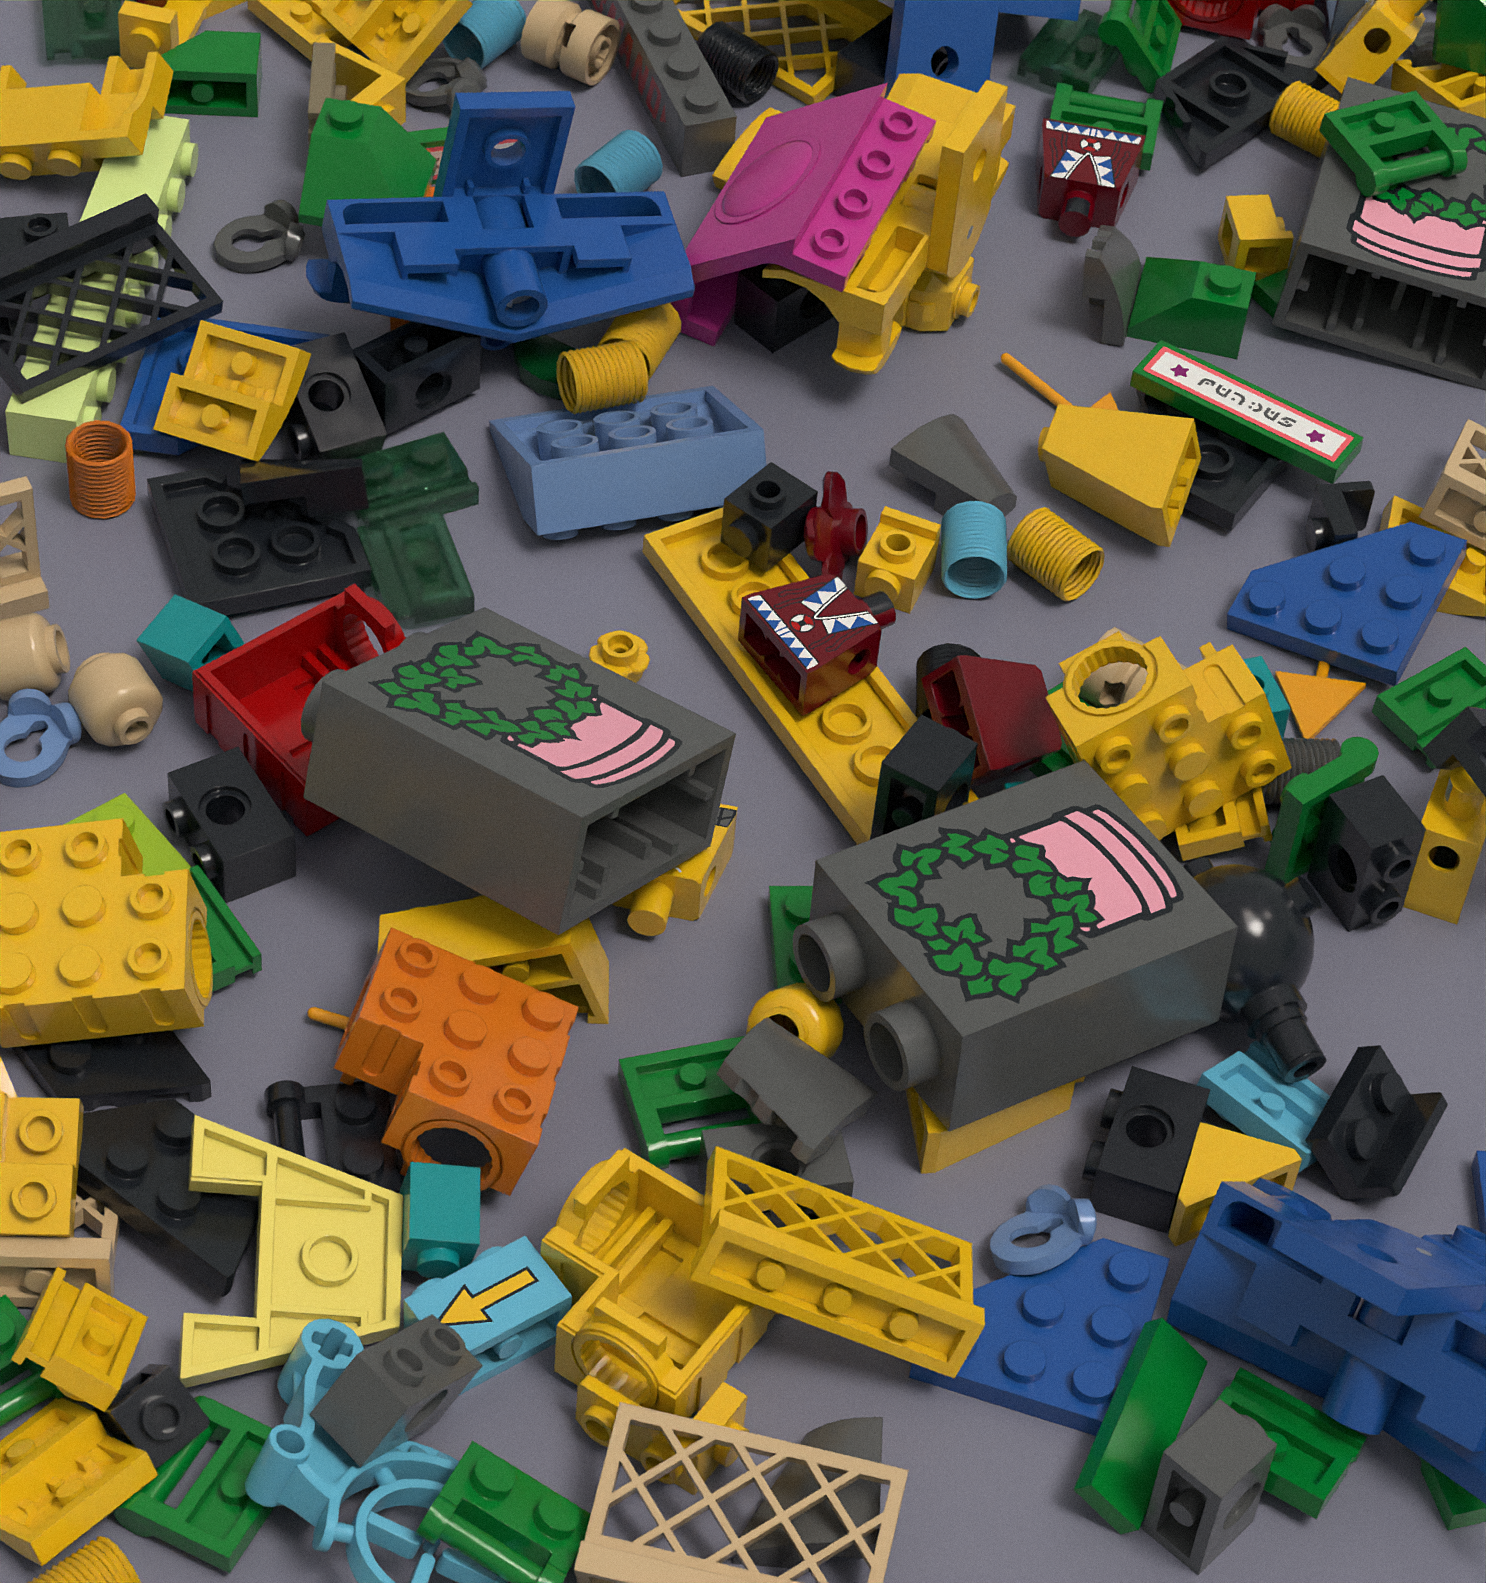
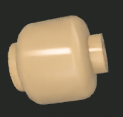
(31, 655)
(115, 699)

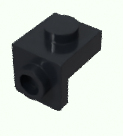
(1338, 513)

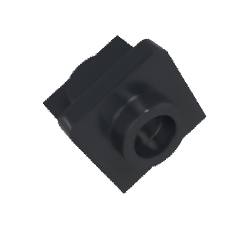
(155, 1413)

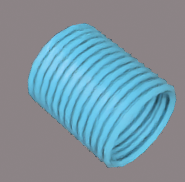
(486, 31)
(621, 165)
(973, 549)

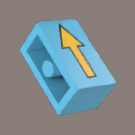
(499, 1305)

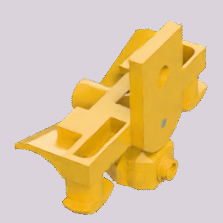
(922, 249)

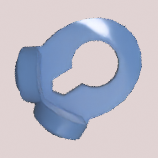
(29, 712)
(1049, 1211)

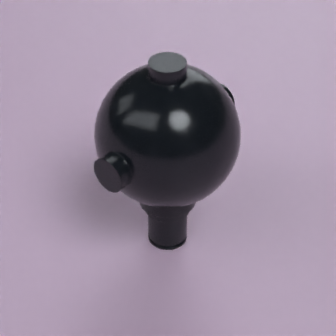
(1267, 960)

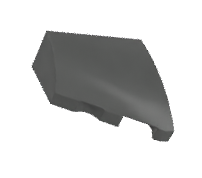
(1112, 280)
(951, 464)
(795, 1087)
(820, 1524)

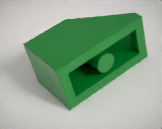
(216, 75)

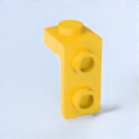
(155, 28)
(370, 82)
(597, 1412)

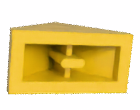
(1226, 1157)

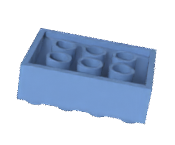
(628, 461)

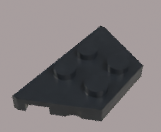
(1227, 95)
(116, 1069)
(139, 1169)

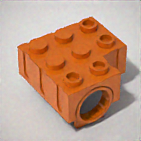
(456, 1052)

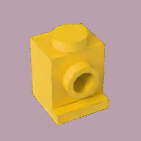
(1254, 236)
(898, 558)

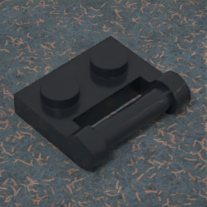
(351, 1126)

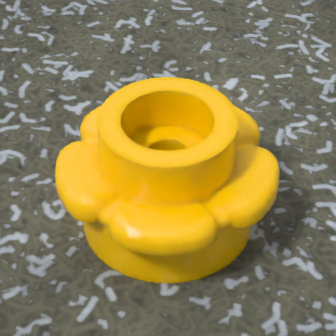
(621, 653)

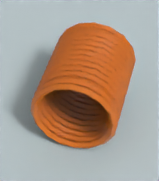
(100, 469)

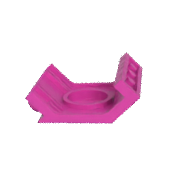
(802, 199)

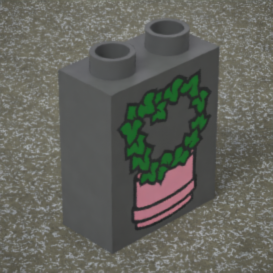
(1399, 267)
(516, 767)
(1014, 944)

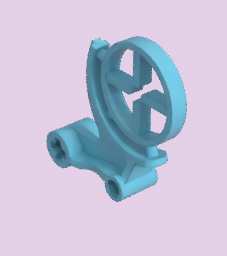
(315, 1475)

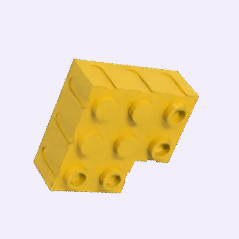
(1182, 739)
(95, 940)
(636, 1314)

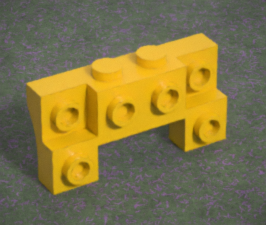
(73, 125)
(39, 1165)

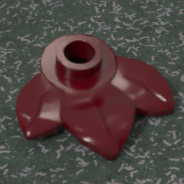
(835, 527)

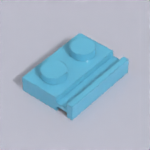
(1261, 1104)

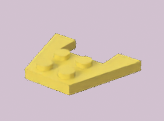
(321, 1253)

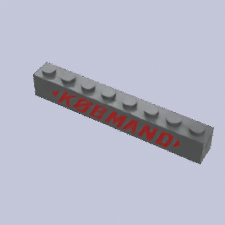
(673, 82)

